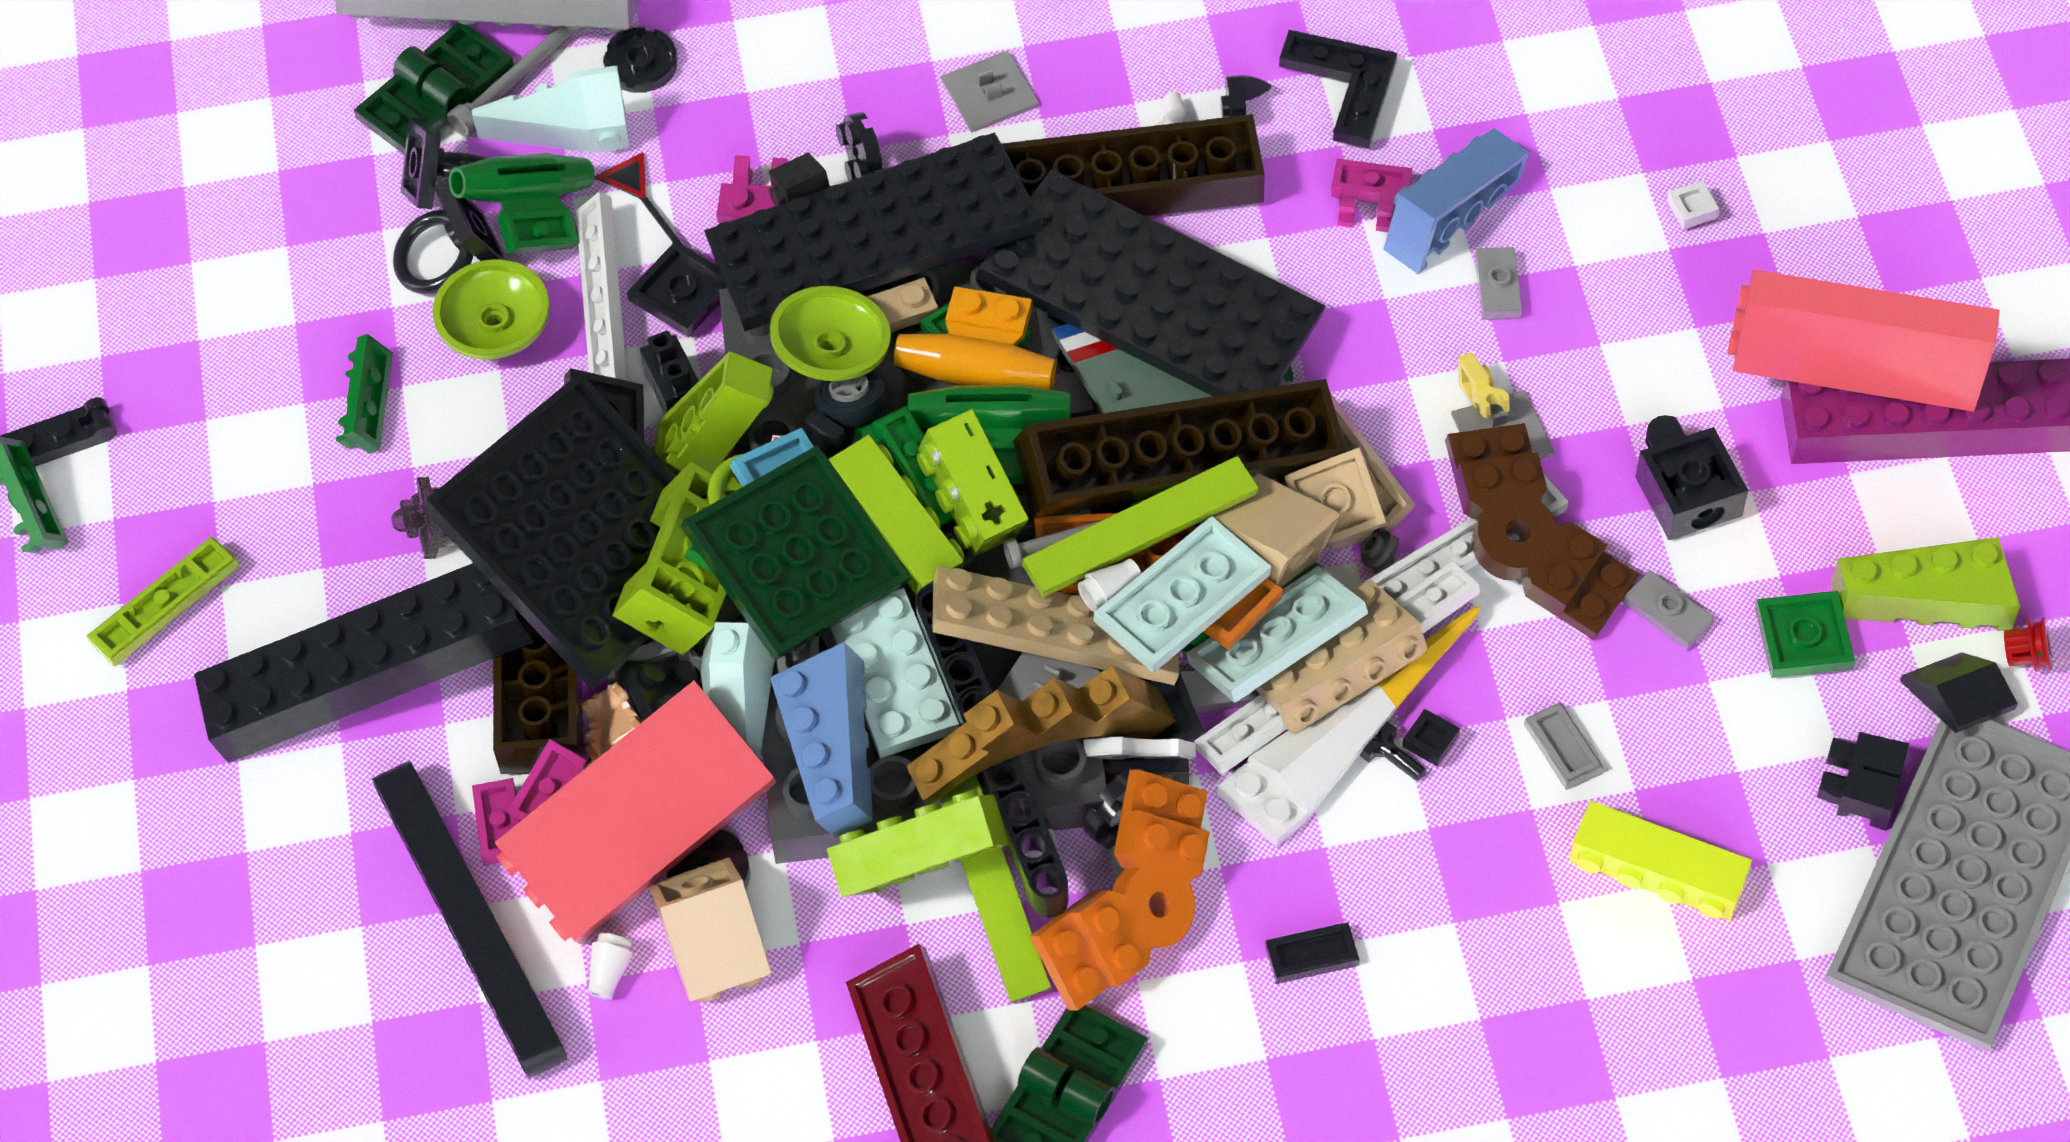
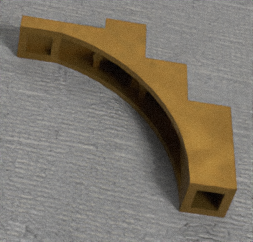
(1057, 712)

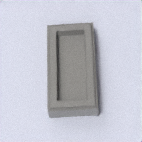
(1563, 746)

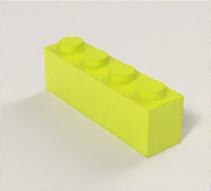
(1660, 861)

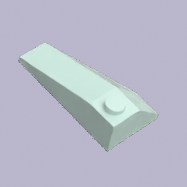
(574, 115)
(737, 679)

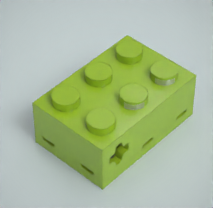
(981, 506)

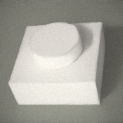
(1693, 204)

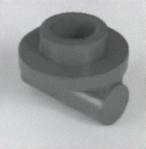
(1379, 550)

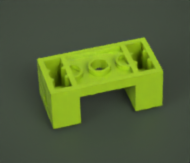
(670, 594)

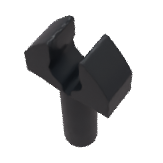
(1392, 753)

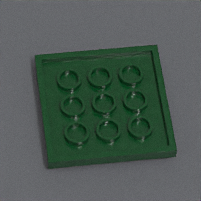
(795, 552)

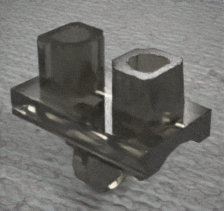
(416, 521)

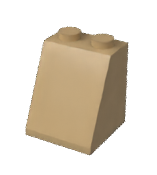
(1281, 528)
(710, 930)

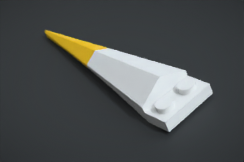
(1297, 771)

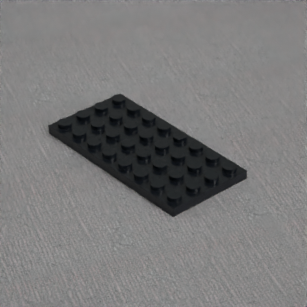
(874, 228)
(1153, 292)

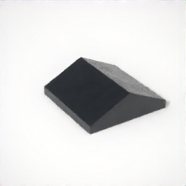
(1962, 690)

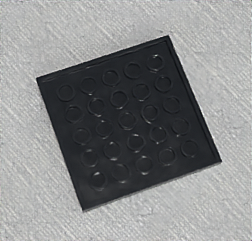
(561, 522)

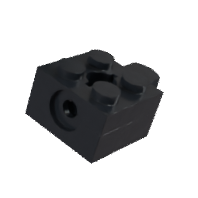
(1701, 467)

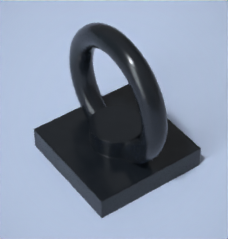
(427, 163)
(466, 229)

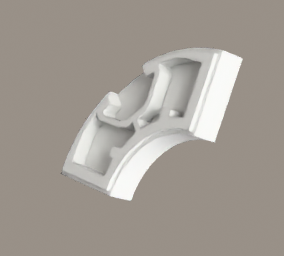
(1122, 747)

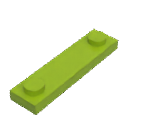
(162, 601)

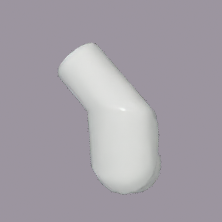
(1175, 109)

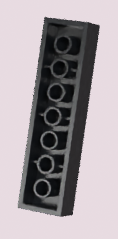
(357, 661)

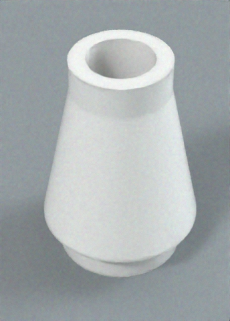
(1105, 583)
(608, 962)

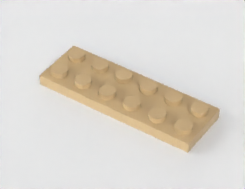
(1023, 621)

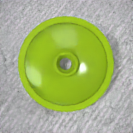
(488, 295)
(830, 333)

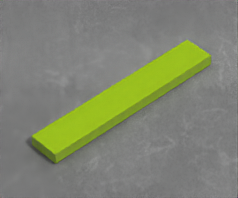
(1139, 526)
(1002, 915)

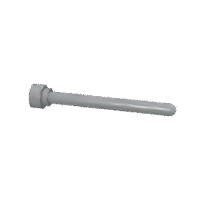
(461, 115)

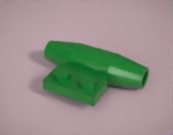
(528, 192)
(999, 409)

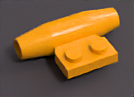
(978, 344)

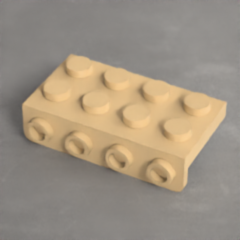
(1347, 662)

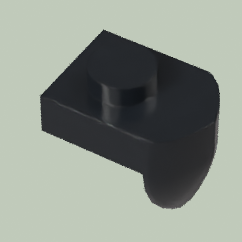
(1238, 90)

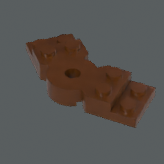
(1560, 564)

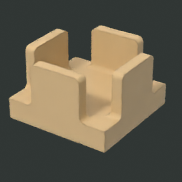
(1349, 489)

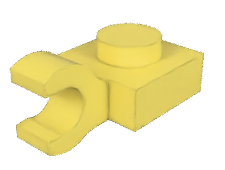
(1478, 385)

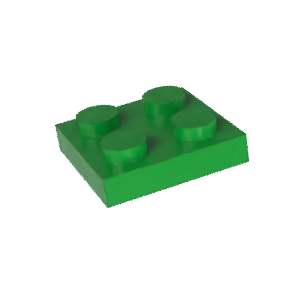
(1804, 634)

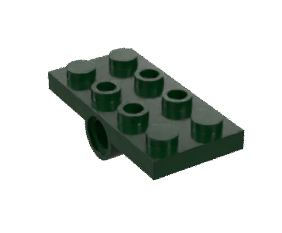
(433, 83)
(1070, 1080)

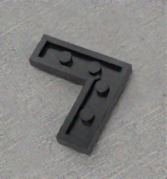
(1364, 67)

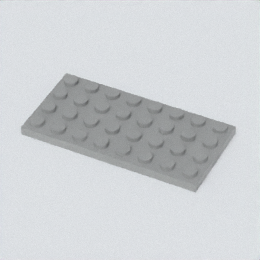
(1962, 882)

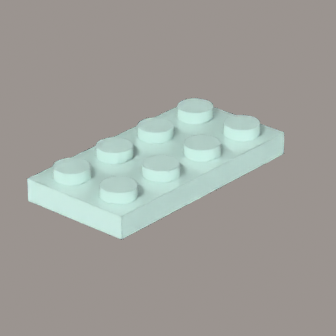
(1182, 594)
(1304, 619)
(900, 677)

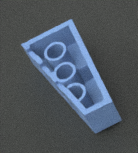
(1452, 197)
(826, 728)

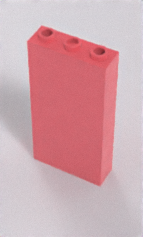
(1863, 340)
(634, 814)

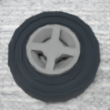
(852, 400)

